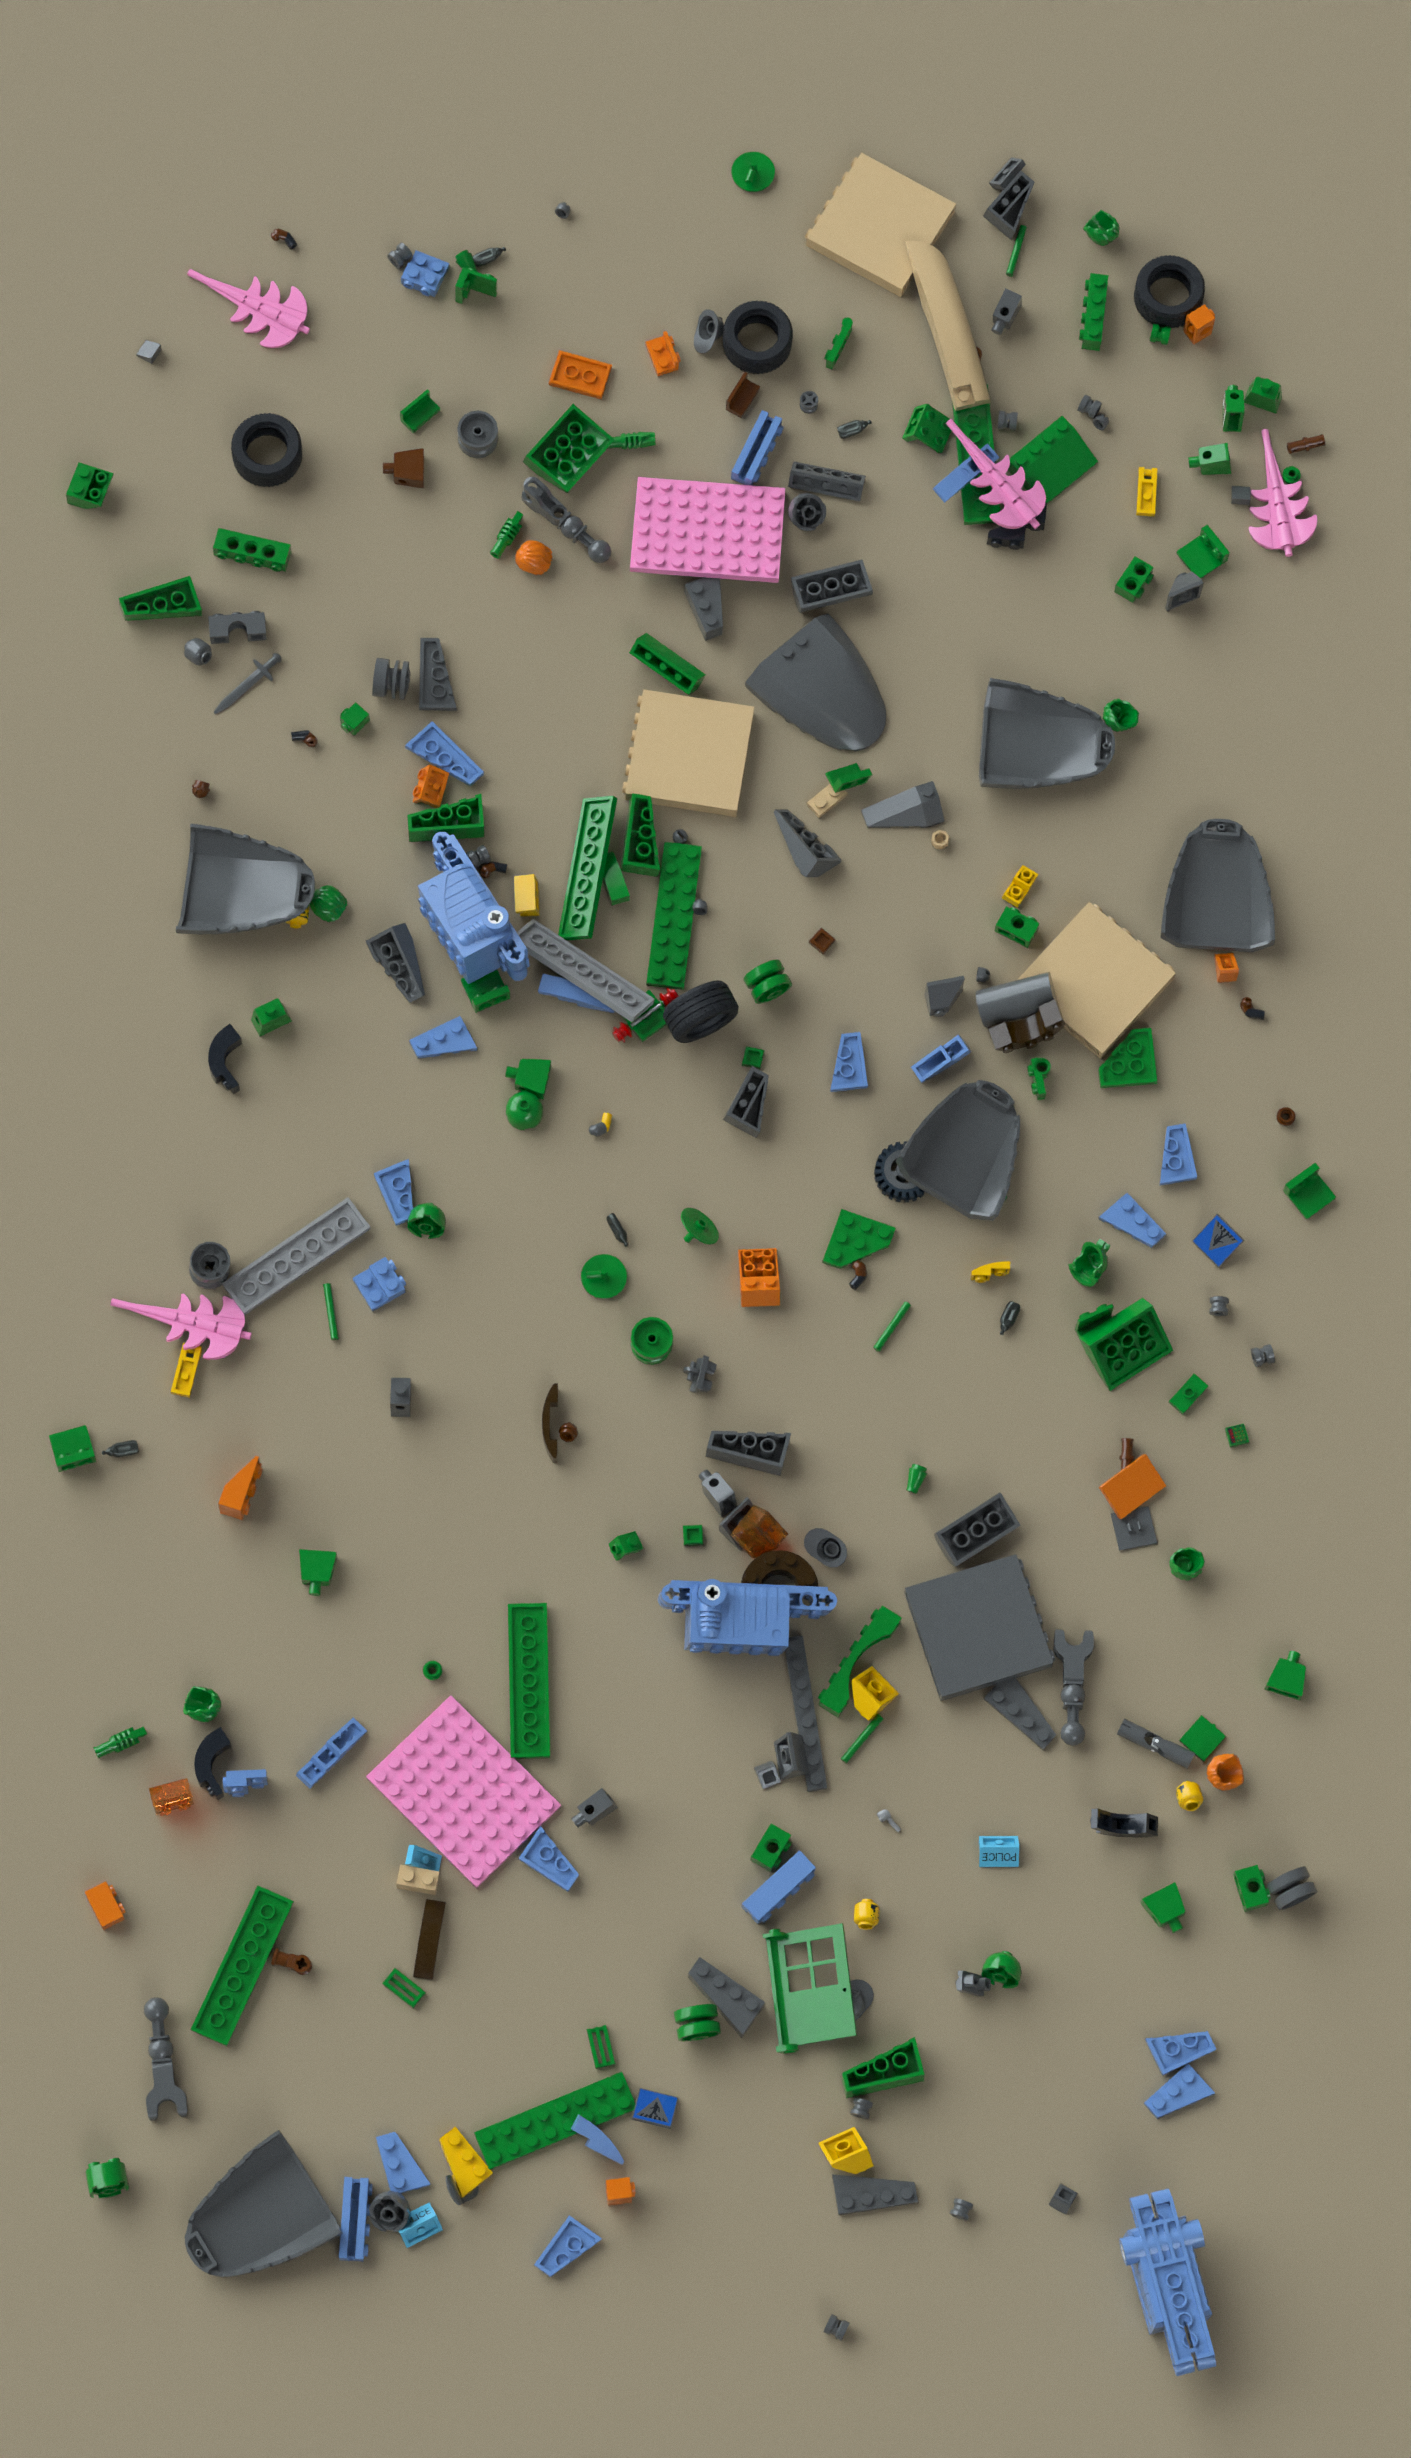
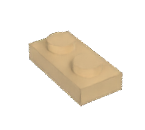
(825, 800)

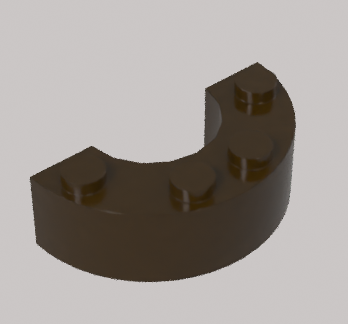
(1029, 1031)
(780, 1563)

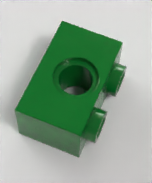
(1022, 935)
(774, 1836)
(1249, 1899)

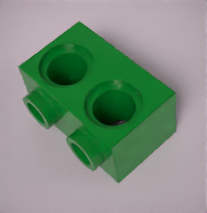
(1131, 578)

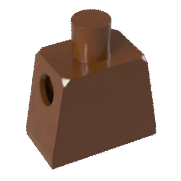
(407, 468)

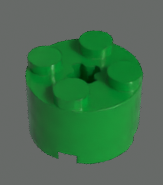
(106, 2178)

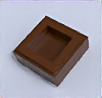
(822, 941)

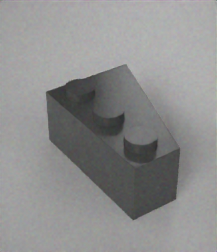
(1009, 205)
(706, 605)
(748, 1103)

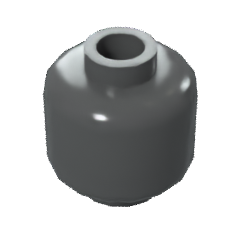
(198, 651)

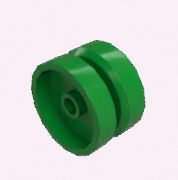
(767, 981)
(649, 1330)
(697, 2022)

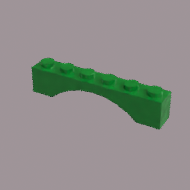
(882, 1627)

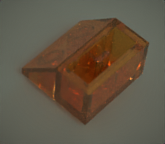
(758, 1532)
(171, 1797)

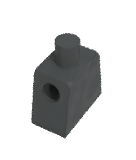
(1009, 305)
(400, 1397)
(718, 1492)
(602, 1807)

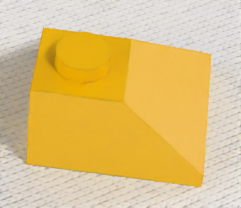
(872, 1693)
(847, 2152)

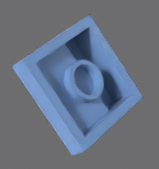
(424, 274)
(380, 1283)
(237, 1782)

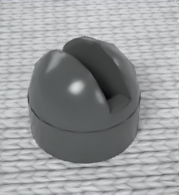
(562, 210)
(1101, 421)
(677, 839)
(700, 907)
(982, 974)

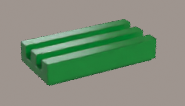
(416, 1998)
(597, 2030)

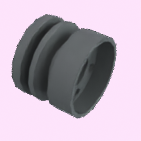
(391, 679)
(209, 1255)

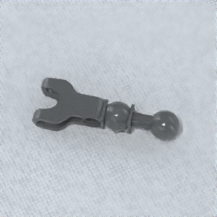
(572, 527)
(1073, 1681)
(160, 2051)

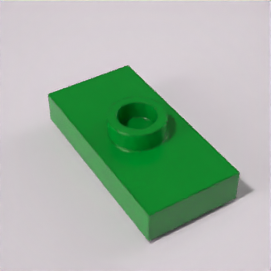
(1188, 1394)

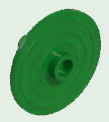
(753, 171)
(699, 1226)
(603, 1276)

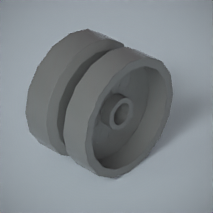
(477, 434)
(1292, 1888)

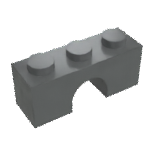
(222, 625)

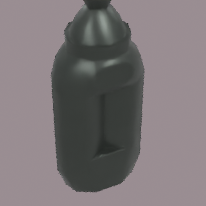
(487, 256)
(852, 428)
(616, 1227)
(1009, 1316)
(122, 1449)

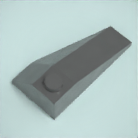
(912, 807)
(807, 852)
(397, 954)

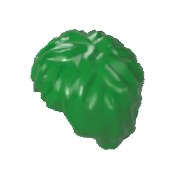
(1102, 228)
(1120, 715)
(328, 903)
(1186, 1563)
(202, 1704)

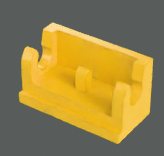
(526, 895)

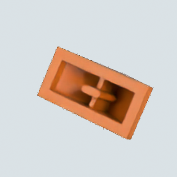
(1226, 967)

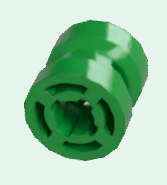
(1160, 334)

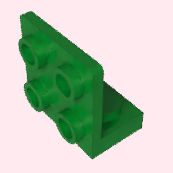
(476, 281)
(928, 427)
(1204, 553)
(486, 991)
(1309, 1192)
(1088, 1321)
(72, 1448)

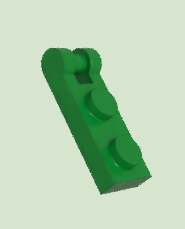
(838, 343)

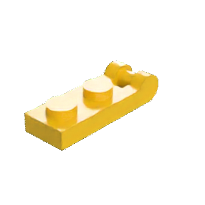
(1146, 492)
(186, 1371)

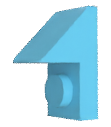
(423, 1858)

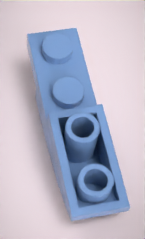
(962, 475)

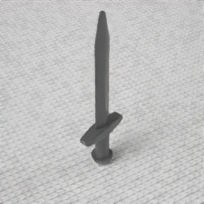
(262, 670)

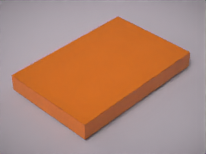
(580, 374)
(1132, 1486)

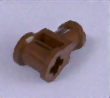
(291, 1961)

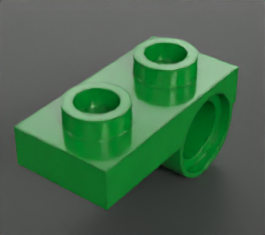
(1038, 1084)

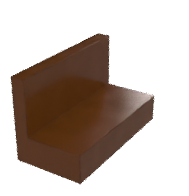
(742, 396)

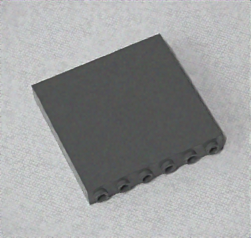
(979, 1627)

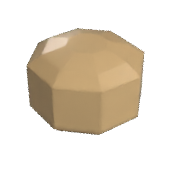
(940, 839)

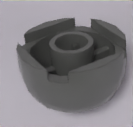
(807, 511)
(389, 2211)

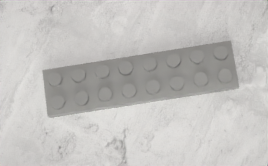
(584, 971)
(296, 1256)

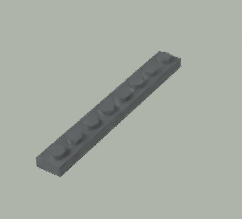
(805, 1712)

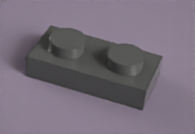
(1007, 173)

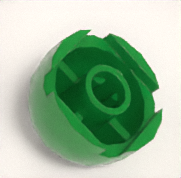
(524, 1110)
(427, 1220)
(1003, 1969)

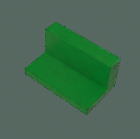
(419, 411)
(848, 777)

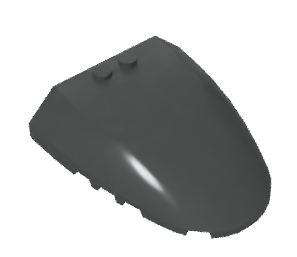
(822, 687)
(1039, 739)
(240, 883)
(1219, 892)
(966, 1150)
(259, 2214)

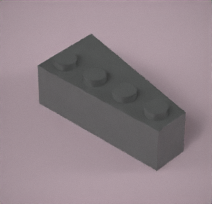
(750, 1449)
(732, 2000)

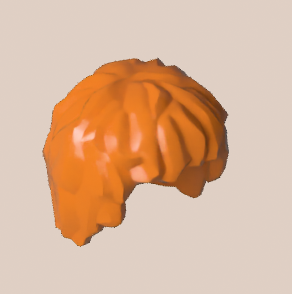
(534, 557)
(1225, 1772)

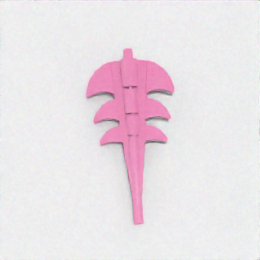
(284, 319)
(1019, 505)
(1283, 528)
(222, 1329)

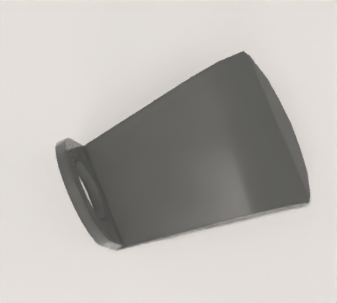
(454, 2192)

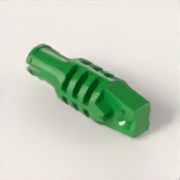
(634, 440)
(507, 535)
(120, 1741)

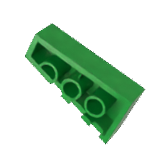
(162, 601)

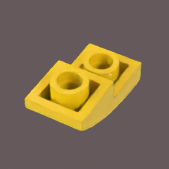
(1020, 886)
(984, 1272)

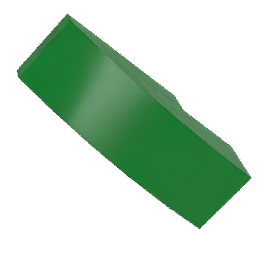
(614, 881)

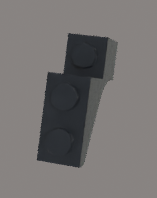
(1014, 537)

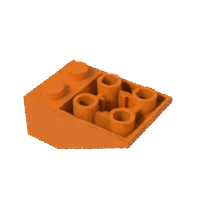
(759, 1277)
(237, 1492)

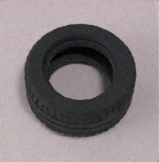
(1168, 267)
(762, 313)
(260, 426)
(700, 1011)

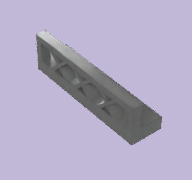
(826, 481)

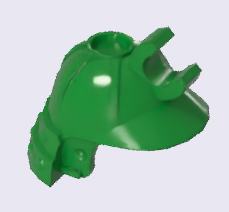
(1091, 1263)

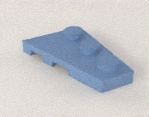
(850, 1064)
(1177, 1156)
(396, 1190)
(1133, 1220)
(547, 1860)
(1179, 2050)
(400, 2167)
(566, 2246)

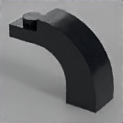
(220, 1048)
(208, 1750)
(1124, 1824)

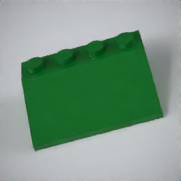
(568, 449)
(1054, 459)
(1126, 1343)

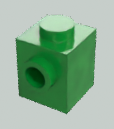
(354, 719)

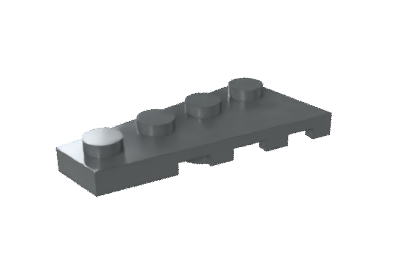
(434, 679)
(1018, 1708)
(866, 2194)

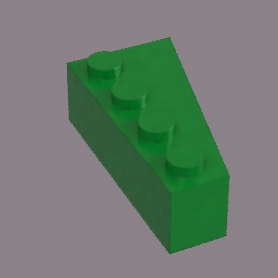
(460, 818)
(640, 846)
(885, 2071)

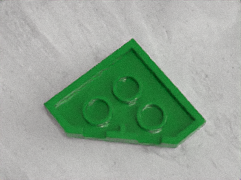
(1130, 1062)
(856, 1239)

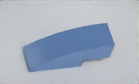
(941, 1058)
(596, 2139)

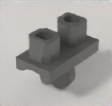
(696, 1374)
(972, 1983)

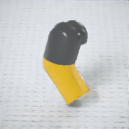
(602, 1127)

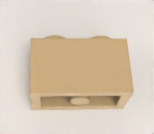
(418, 1879)

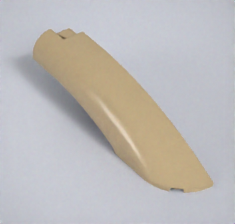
(948, 325)

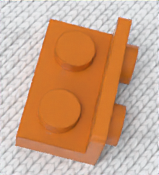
(663, 355)
(430, 786)

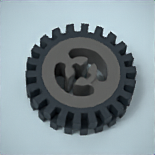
(891, 1181)

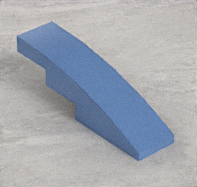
(569, 992)
(331, 1753)

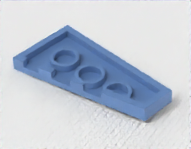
(442, 752)

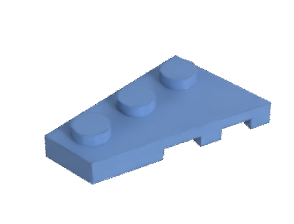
(444, 1039)
(1178, 2092)

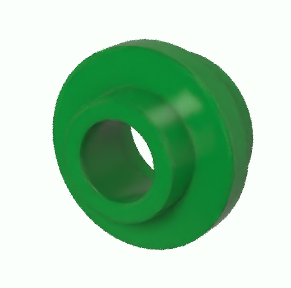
(1289, 479)
(432, 1664)

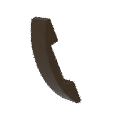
(551, 1401)
(429, 1939)

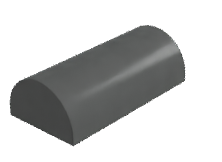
(831, 586)
(1014, 999)
(976, 1530)

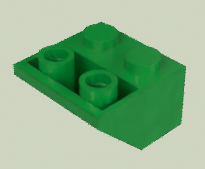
(88, 486)

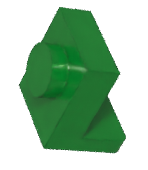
(625, 1545)

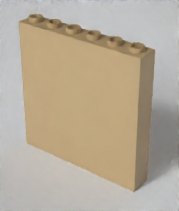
(873, 218)
(689, 752)
(1101, 978)

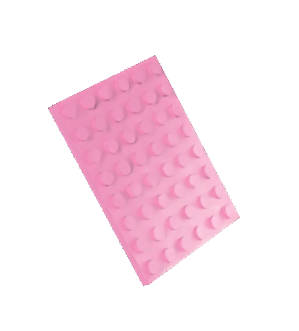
(707, 529)
(463, 1791)

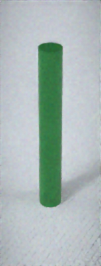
(1016, 250)
(330, 1311)
(892, 1326)
(862, 1738)

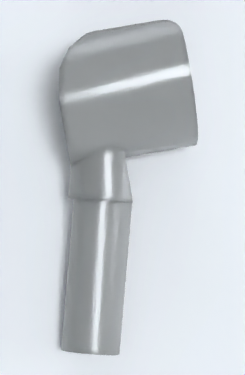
(885, 1815)

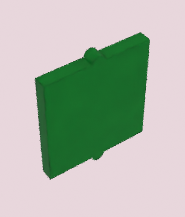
(1202, 1738)

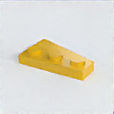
(464, 2162)

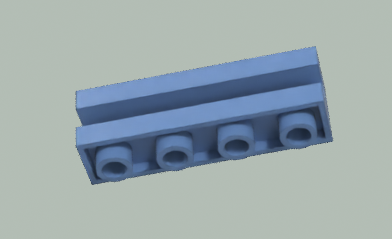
(756, 449)
(779, 1887)
(353, 2221)

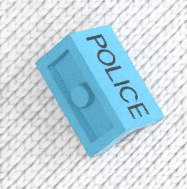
(998, 1851)
(420, 2225)

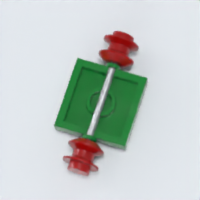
(649, 1021)

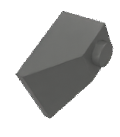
(1184, 589)
(942, 995)

